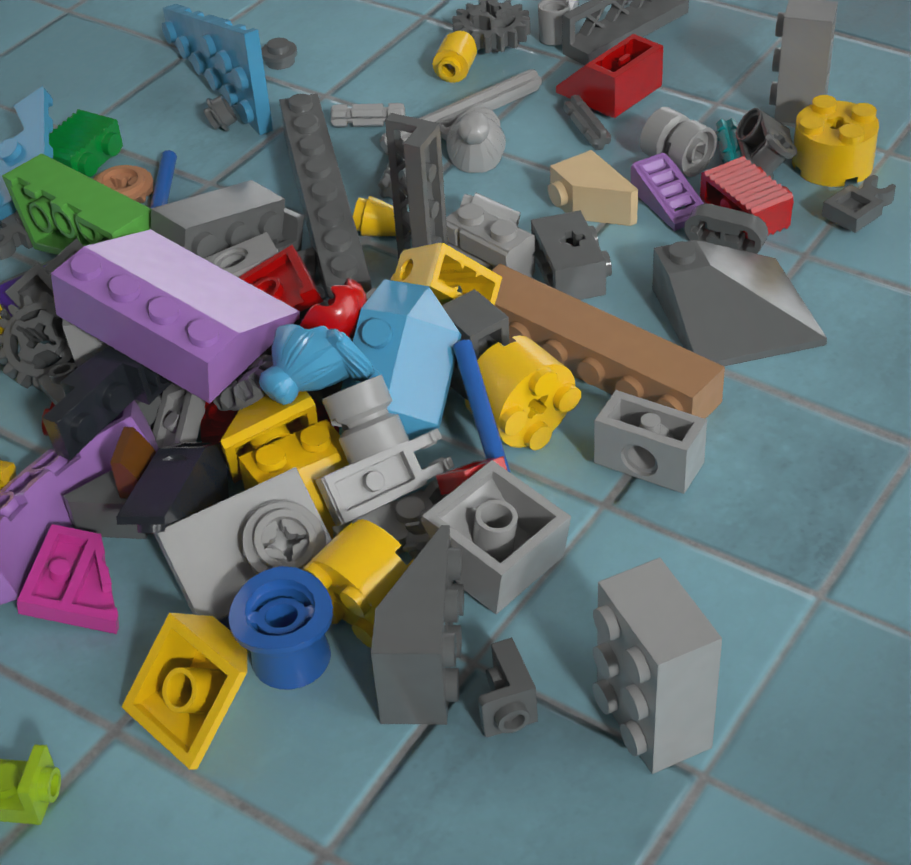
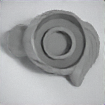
(475, 140)

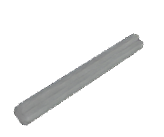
(490, 98)

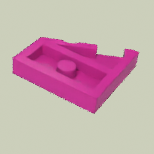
(70, 582)

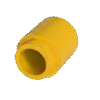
(455, 56)

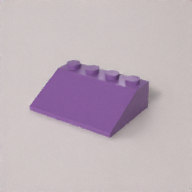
(169, 310)

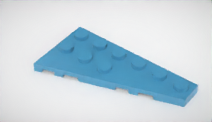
(226, 58)

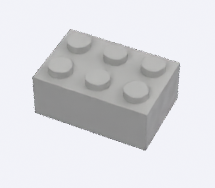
(656, 665)

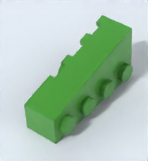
(67, 206)

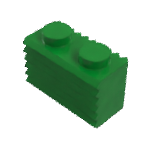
(86, 141)

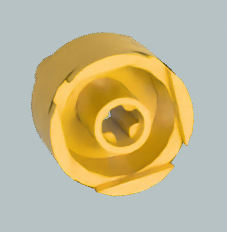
(835, 141)
(526, 391)
(358, 573)

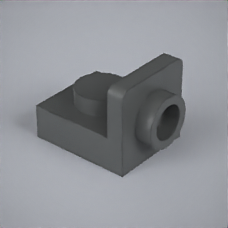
(512, 694)

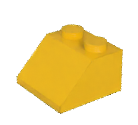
(311, 450)

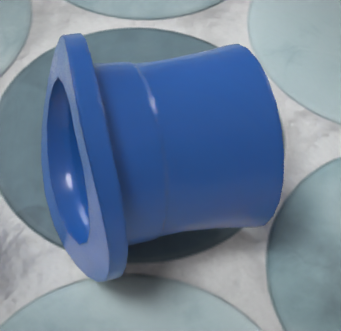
(284, 625)

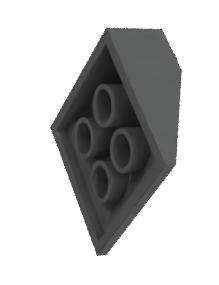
(731, 303)

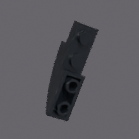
(96, 396)

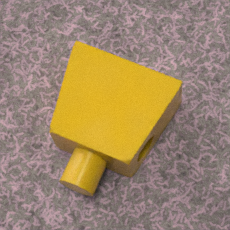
(444, 271)

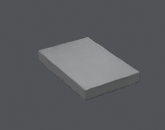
(208, 545)

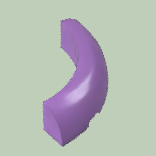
(36, 497)

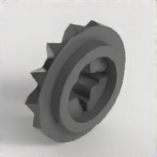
(245, 388)

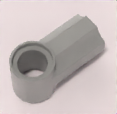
(550, 19)

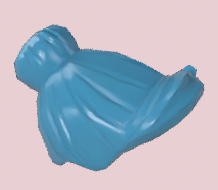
(311, 362)

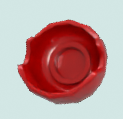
(342, 310)

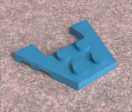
(27, 144)

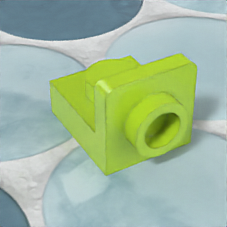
(28, 787)

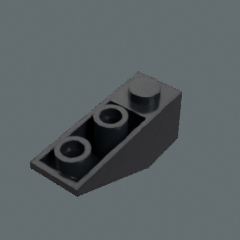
(176, 485)

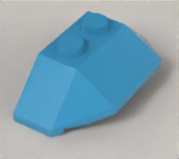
(412, 348)

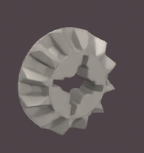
(295, 522)

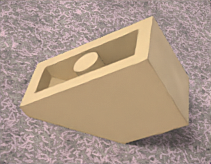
(594, 188)

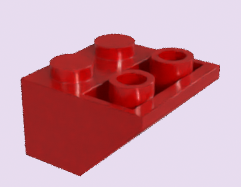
(618, 76)

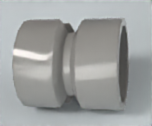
(681, 139)
(365, 419)

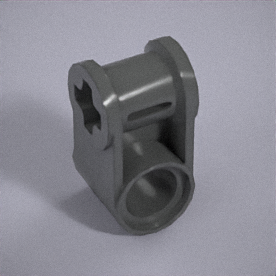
(764, 140)

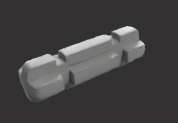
(364, 114)

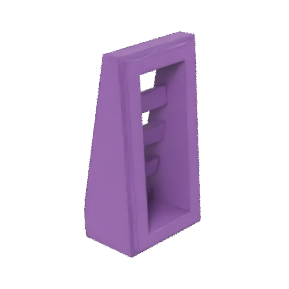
(664, 189)

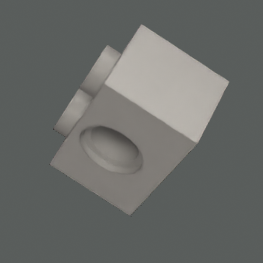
(650, 441)

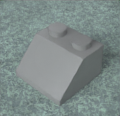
(503, 532)

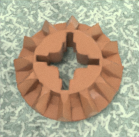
(128, 180)

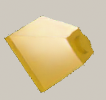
(263, 424)
(187, 684)

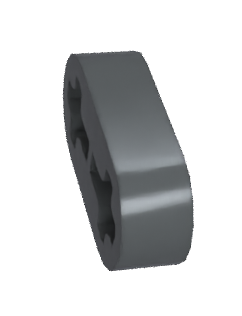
(726, 228)

